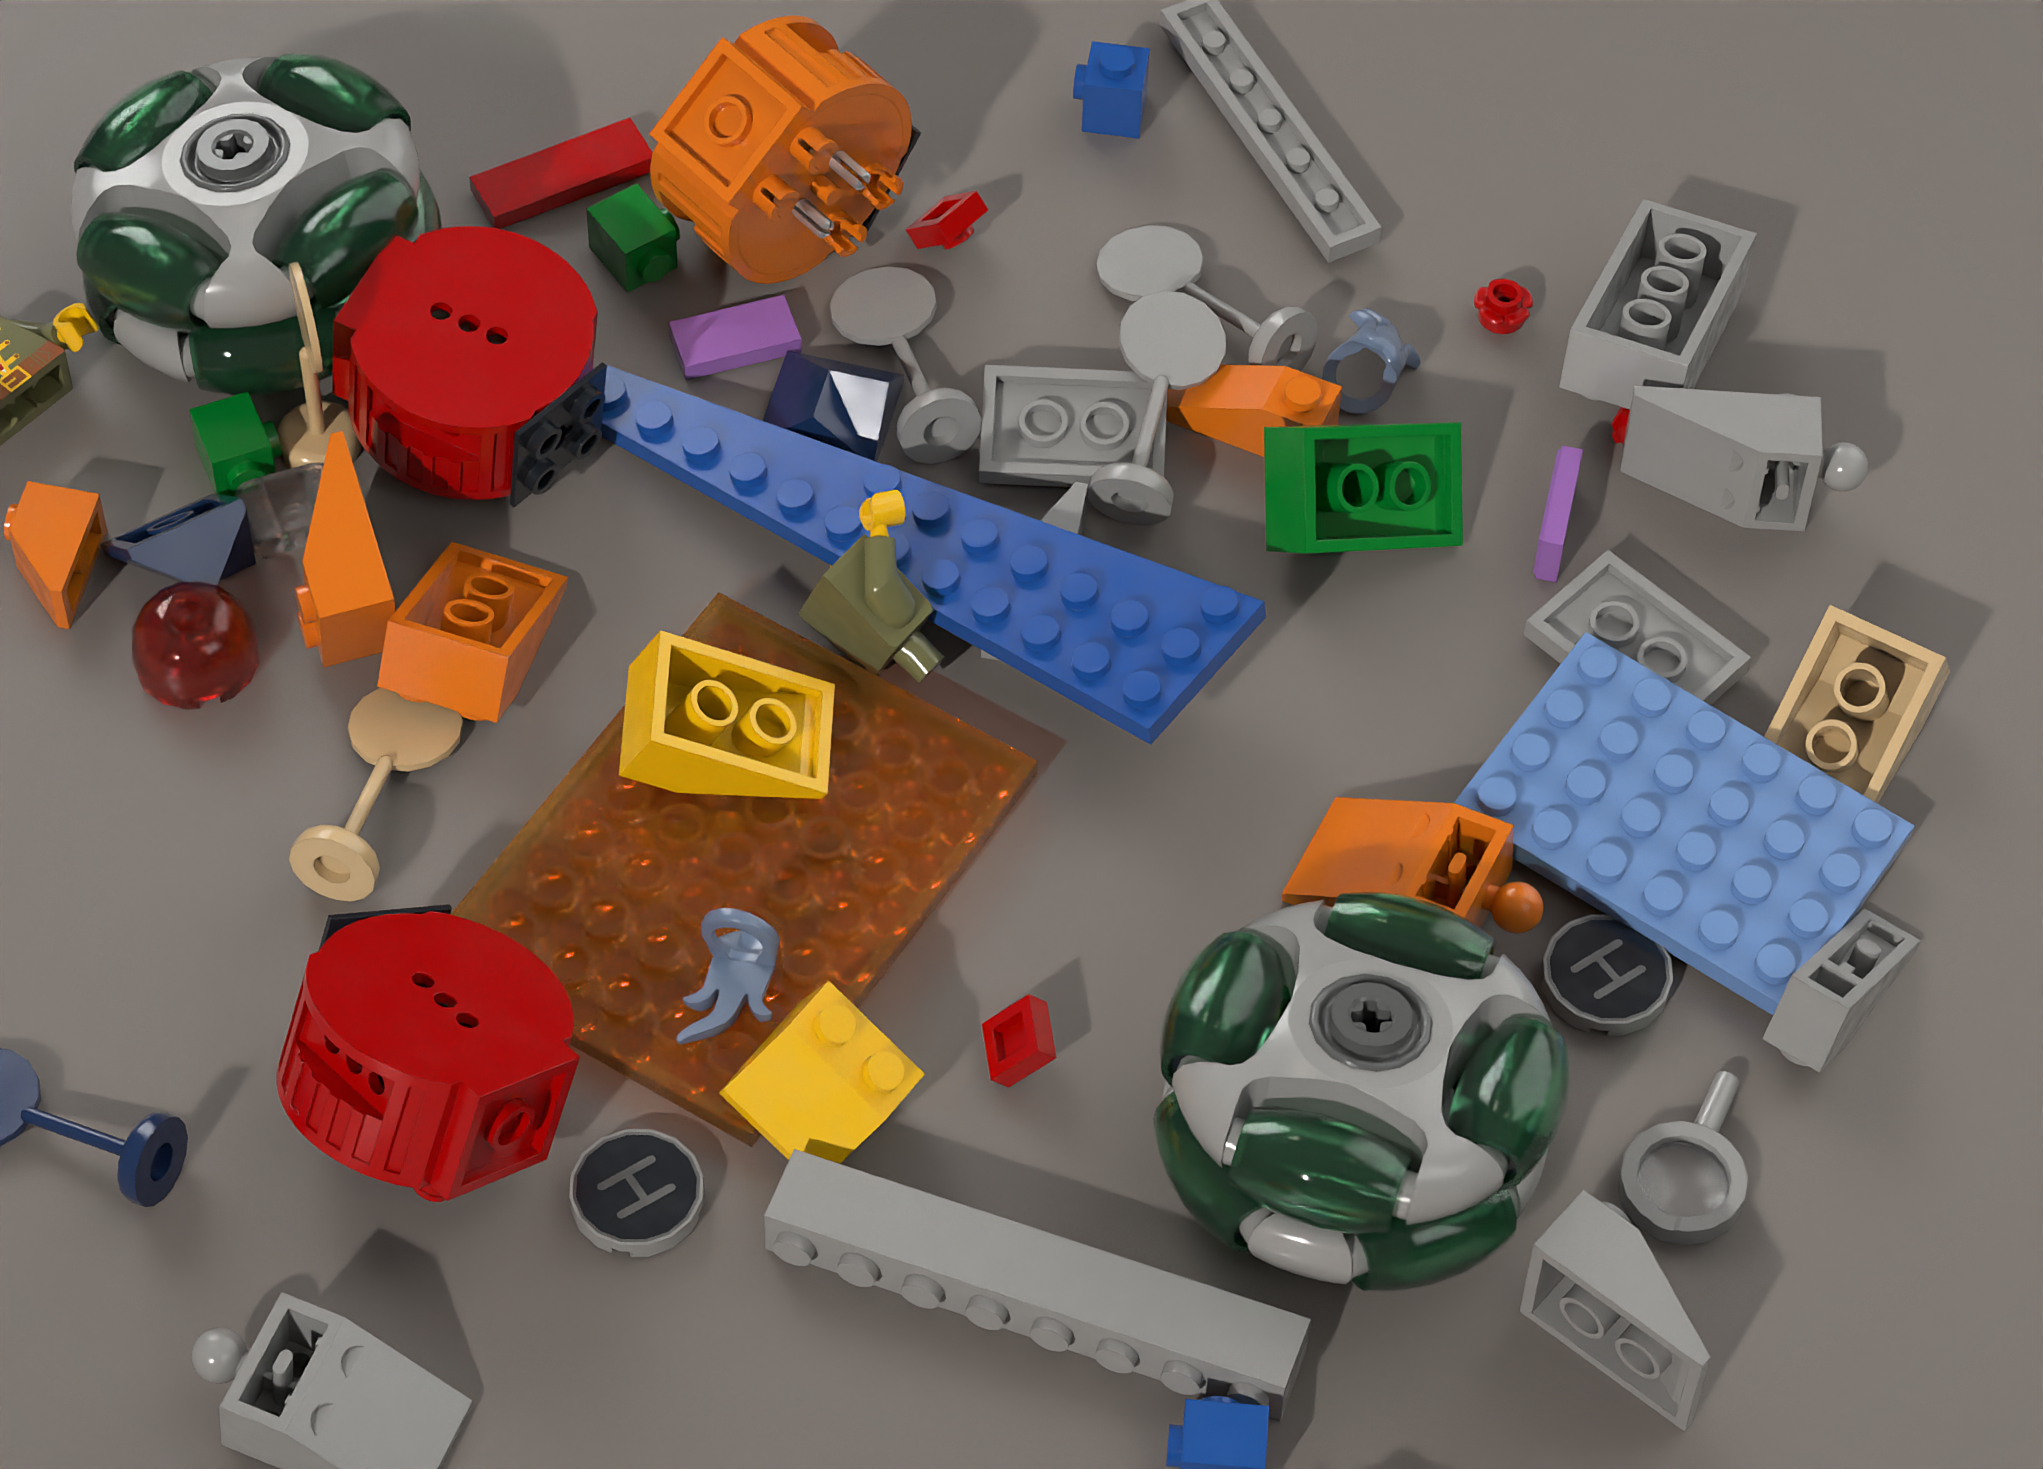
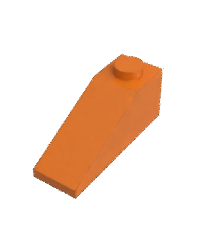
(1247, 398)

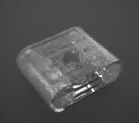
(281, 509)

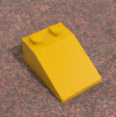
(724, 723)

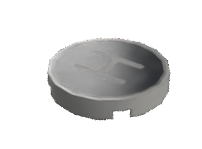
(1605, 976)
(636, 1192)

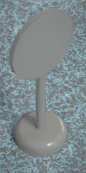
(1167, 259)
(888, 308)
(1173, 346)

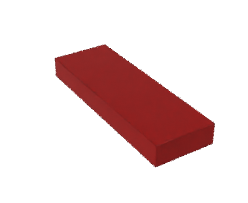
(562, 173)

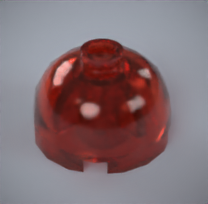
(194, 645)

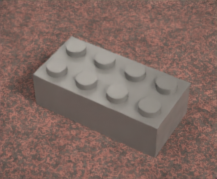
(1657, 305)

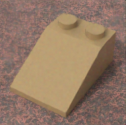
(1858, 702)

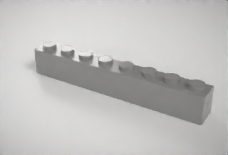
(1035, 1284)

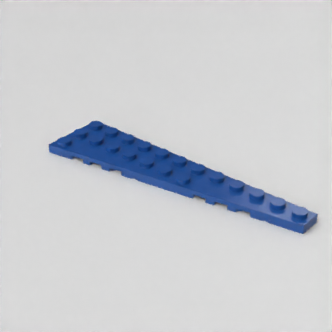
(1044, 600)

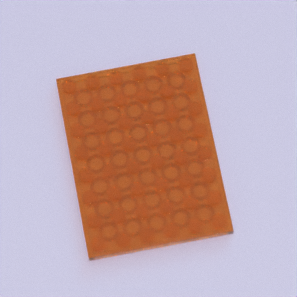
(623, 871)

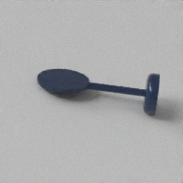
(148, 1157)

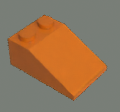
(345, 579)
(469, 632)

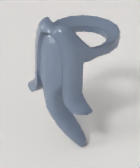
(1382, 338)
(737, 974)

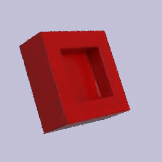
(948, 221)
(1018, 1040)

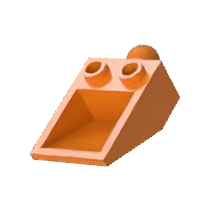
(1417, 853)

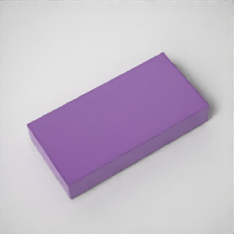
(734, 337)
(1557, 513)

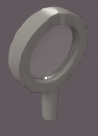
(1684, 1176)

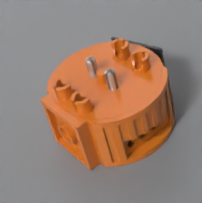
(781, 149)

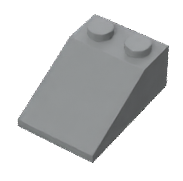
(1613, 1306)

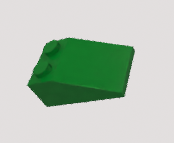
(1363, 487)

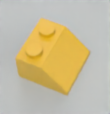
(822, 1079)

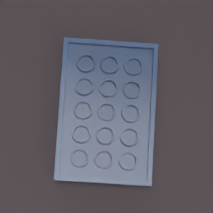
(1684, 822)

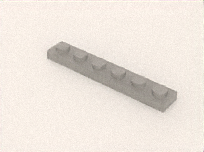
(1271, 128)

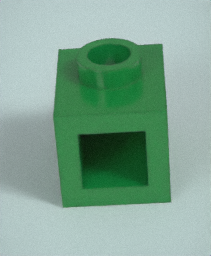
(633, 237)
(234, 442)

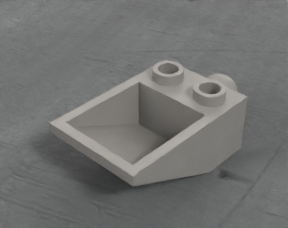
(1737, 453)
(349, 1408)

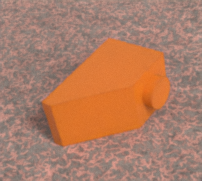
(56, 544)

